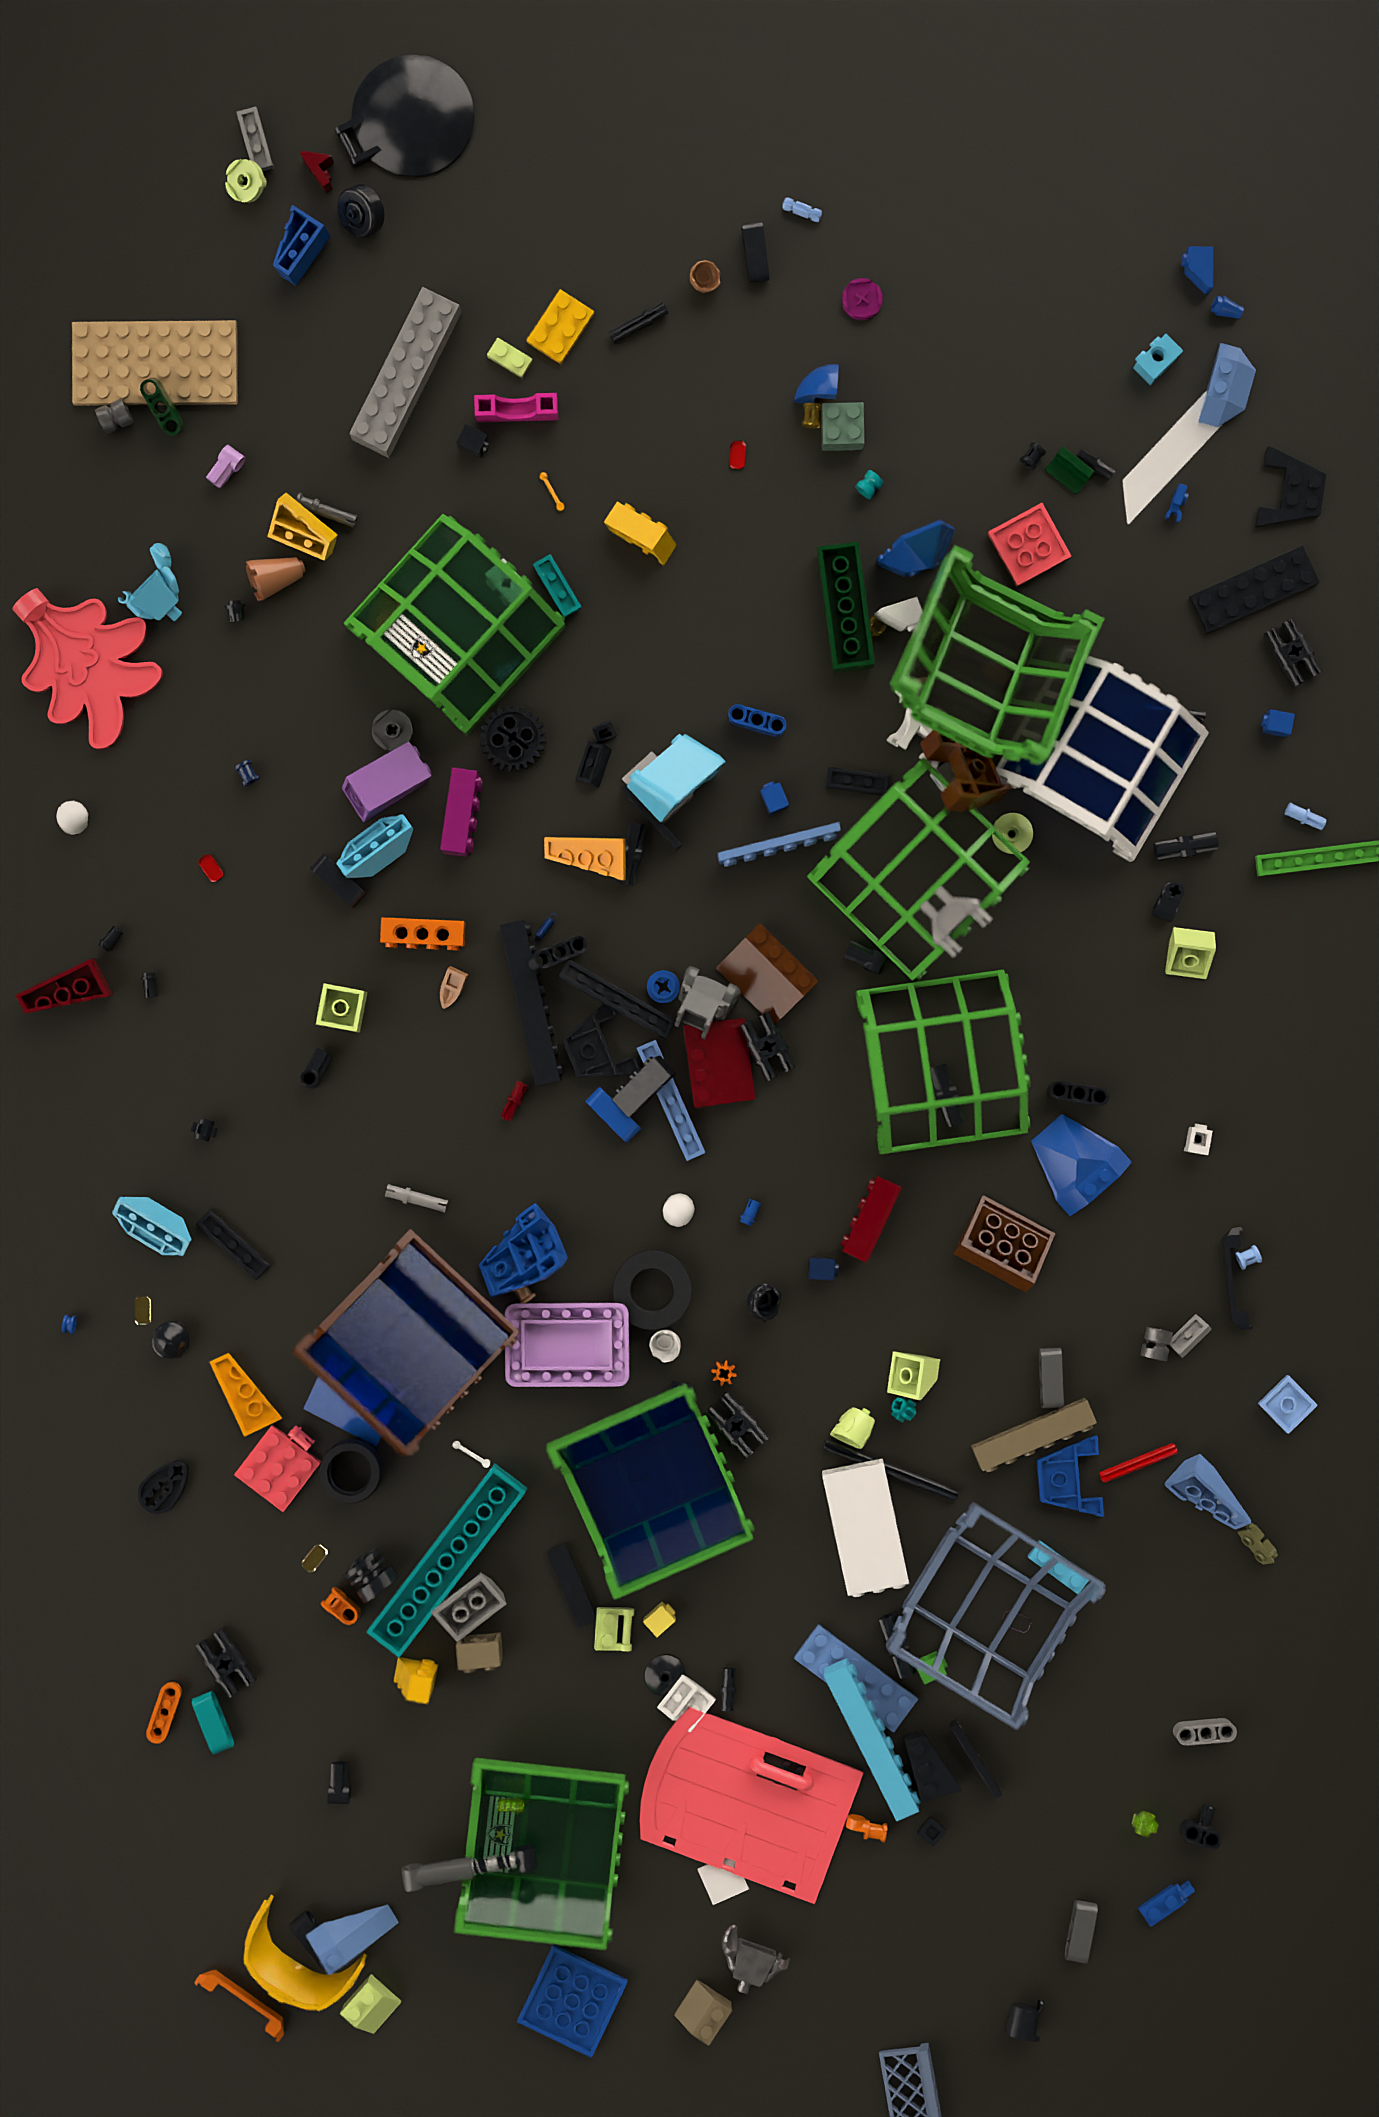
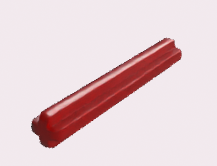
(1138, 1463)

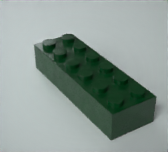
(845, 607)

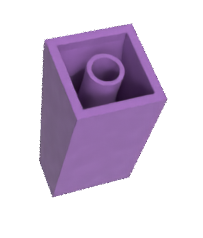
(386, 781)

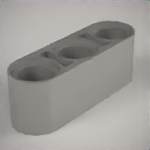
(1213, 1736)

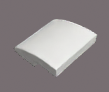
(685, 1695)

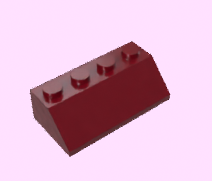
(870, 1219)

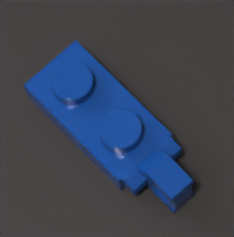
(1165, 1902)

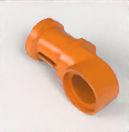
(870, 1830)

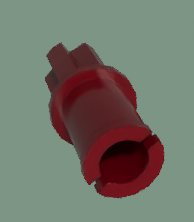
(514, 1101)

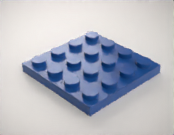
(572, 2000)

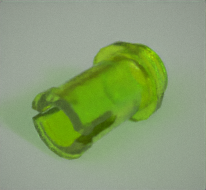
(511, 1805)

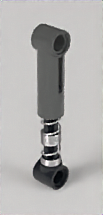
(418, 1876)

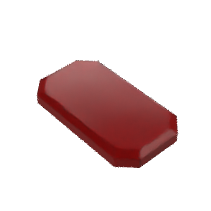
(737, 455)
(210, 868)

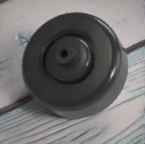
(360, 210)

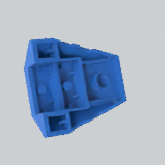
(918, 550)
(1077, 1162)
(525, 1254)

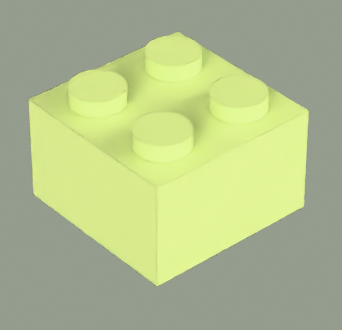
(341, 1007)

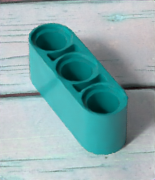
(212, 1722)

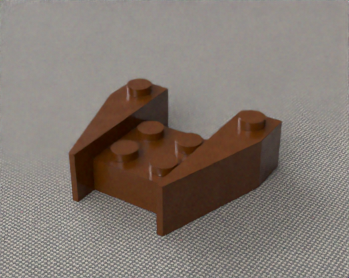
(976, 776)

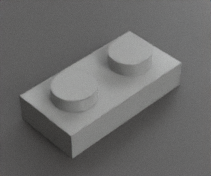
(1189, 1335)

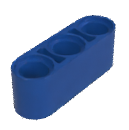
(749, 713)
(612, 1114)

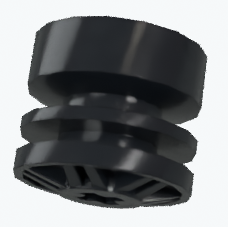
(370, 1575)

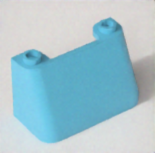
(674, 775)

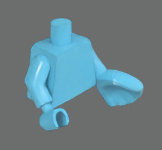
(159, 592)

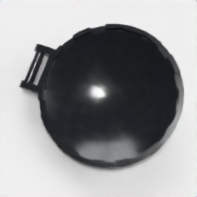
(410, 117)

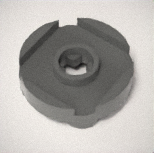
(393, 718)

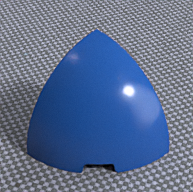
(818, 384)

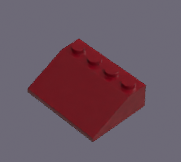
(719, 1064)

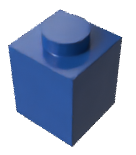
(1277, 723)
(774, 797)

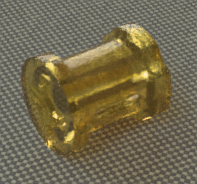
(811, 415)

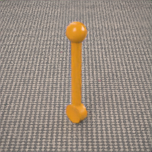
(560, 506)

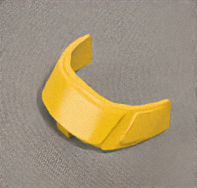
(288, 1979)

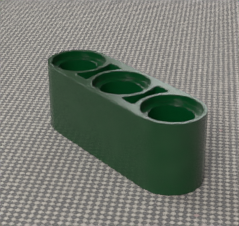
(162, 417)

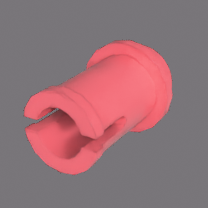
(300, 1437)

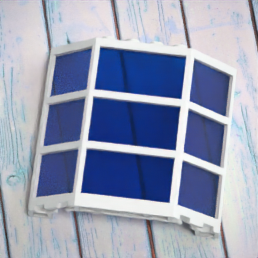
(1113, 756)

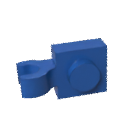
(1179, 498)

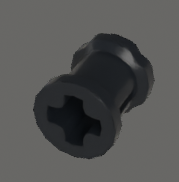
(1032, 456)

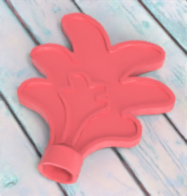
(84, 665)

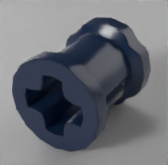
(246, 773)

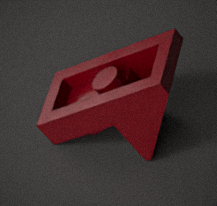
(317, 164)

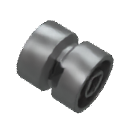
(113, 416)
(1156, 1343)

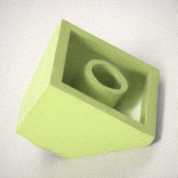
(912, 1375)

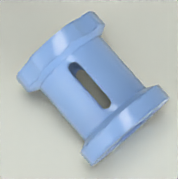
(1248, 1257)

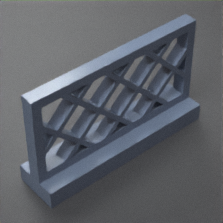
(927, 2082)

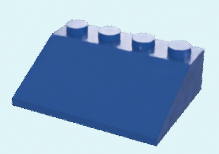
(330, 1407)

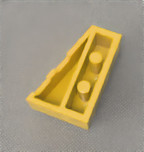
(301, 529)
(641, 531)
(416, 1678)

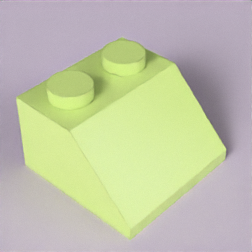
(1190, 953)
(370, 2005)

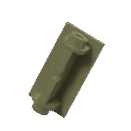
(1263, 1551)

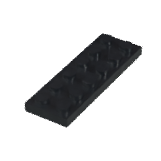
(1254, 589)

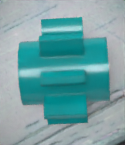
(903, 1409)

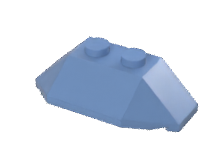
(1227, 386)

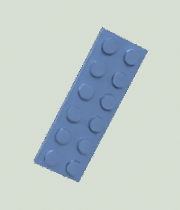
(786, 842)
(888, 1696)

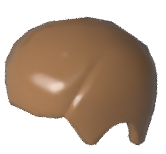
(705, 276)

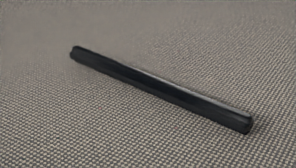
(892, 1470)

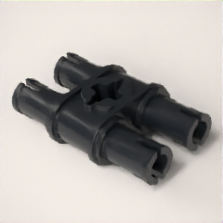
(1297, 642)
(771, 1035)
(737, 1413)
(222, 1673)

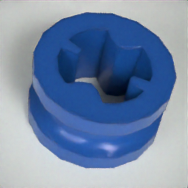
(69, 1324)

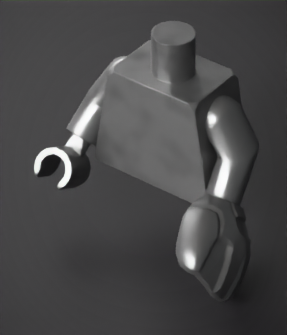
(750, 1961)

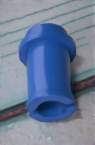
(750, 1212)

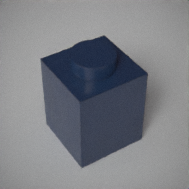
(822, 1268)

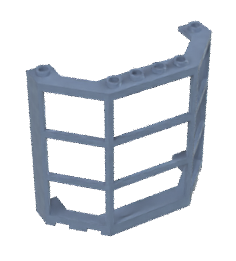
(1091, 1592)

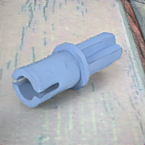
(1305, 816)

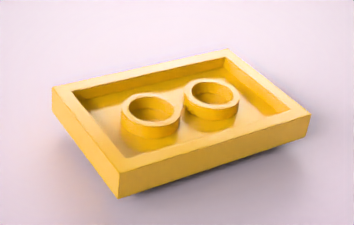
(560, 326)

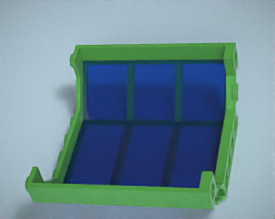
(652, 1490)

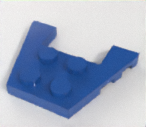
(1060, 1477)

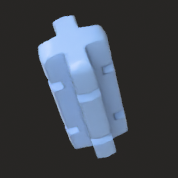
(802, 209)

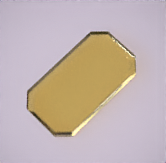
(142, 1310)
(314, 1558)

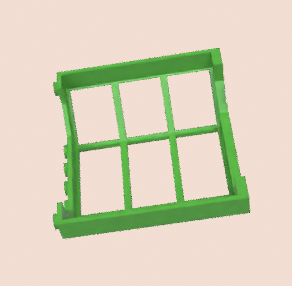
(1080, 630)
(877, 810)
(877, 1074)

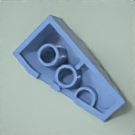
(1204, 1486)
(345, 1938)

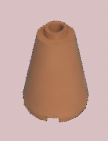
(273, 575)

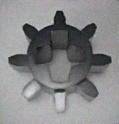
(204, 1129)

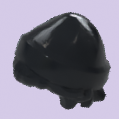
(763, 1301)
(170, 1339)

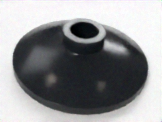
(663, 1665)

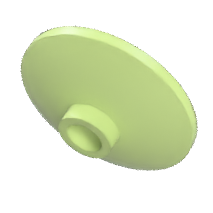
(1021, 827)

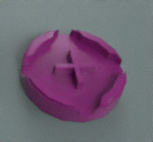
(862, 299)

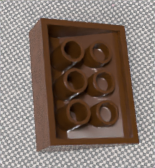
(767, 973)
(1004, 1244)

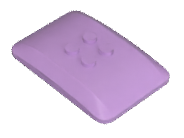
(568, 1345)

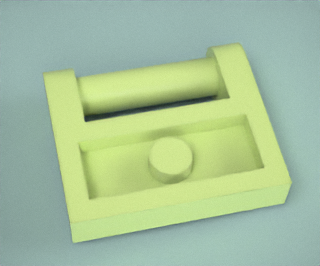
(607, 1628)

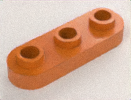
(160, 1720)

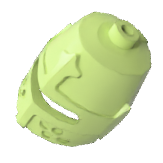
(854, 1427)

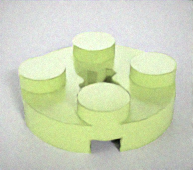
(255, 177)

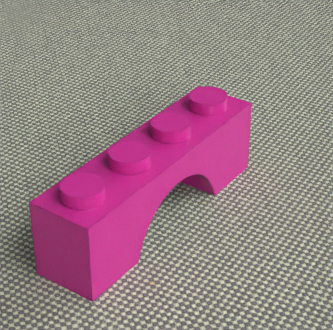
(498, 409)

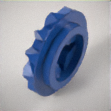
(673, 985)

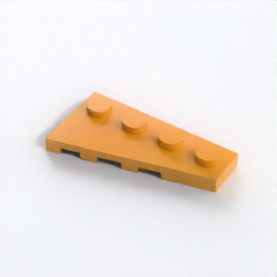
(595, 854)

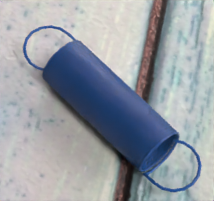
(545, 927)

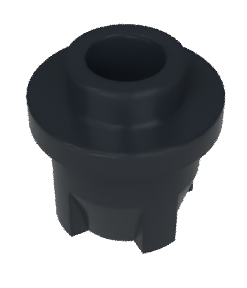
(235, 610)

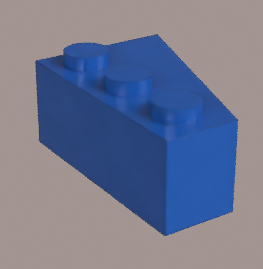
(300, 245)

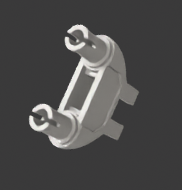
(950, 915)

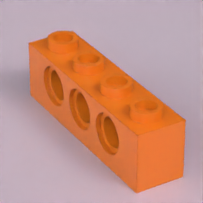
(390, 927)

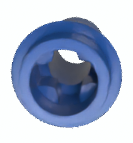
(1225, 307)

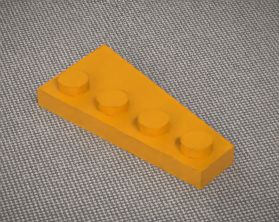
(245, 1399)

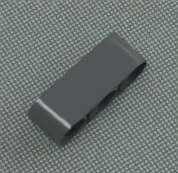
(1051, 1378)
(1081, 1931)

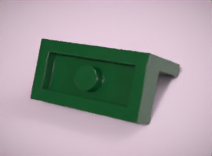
(1069, 470)

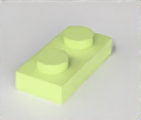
(509, 357)

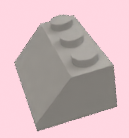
(470, 1606)

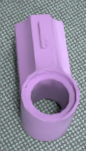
(228, 462)

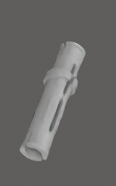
(409, 1196)

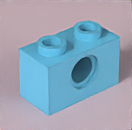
(1151, 369)

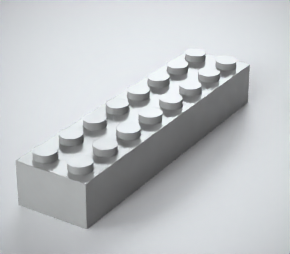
(405, 372)

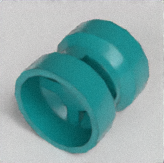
(869, 484)

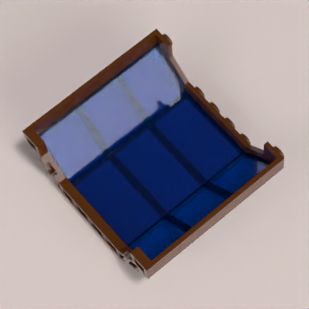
(407, 1343)

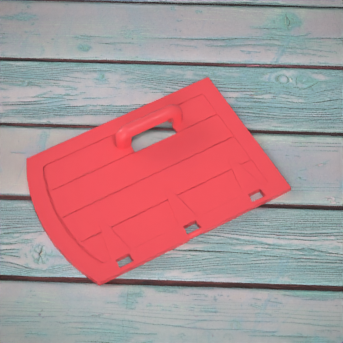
(717, 1808)

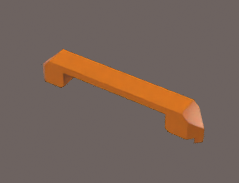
(211, 1978)

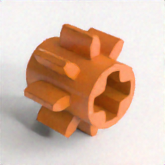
(722, 1379)

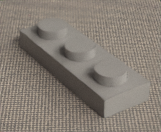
(255, 138)

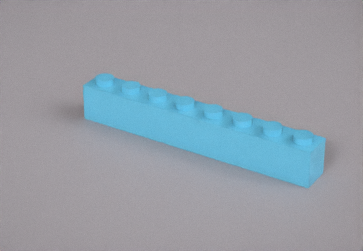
(872, 1739)

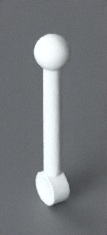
(485, 1462)

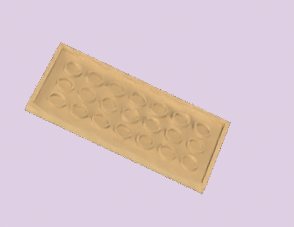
(188, 357)

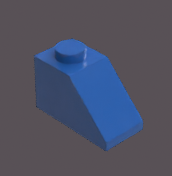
(1199, 267)

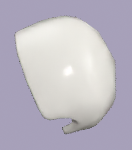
(72, 817)
(678, 1210)
(665, 1345)

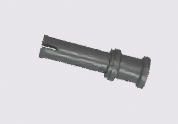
(317, 508)

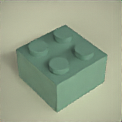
(842, 426)

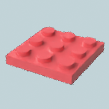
(1029, 544)
(277, 1468)

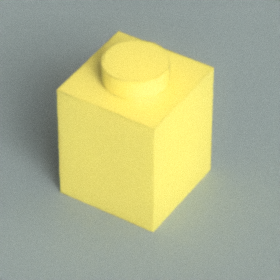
(660, 1618)

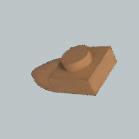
(452, 986)

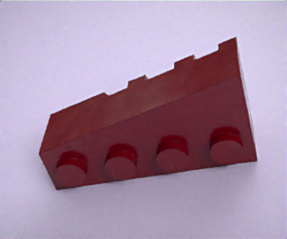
(69, 987)

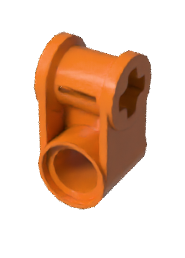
(340, 1605)

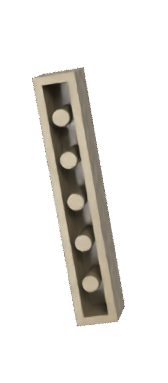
(1034, 1434)

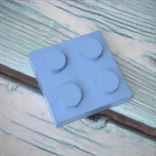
(1287, 1404)

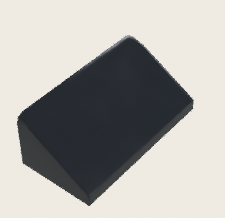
(593, 764)

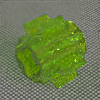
(1145, 1823)

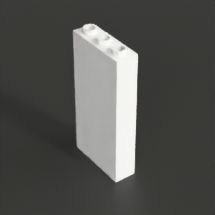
(865, 1527)

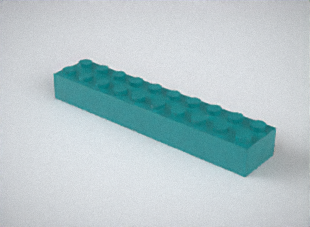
(447, 1560)

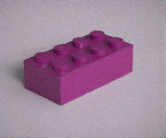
(460, 812)

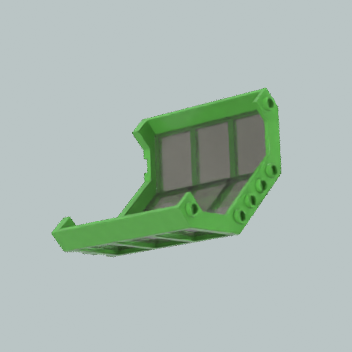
(987, 675)

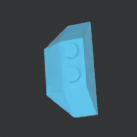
(376, 847)
(153, 1225)

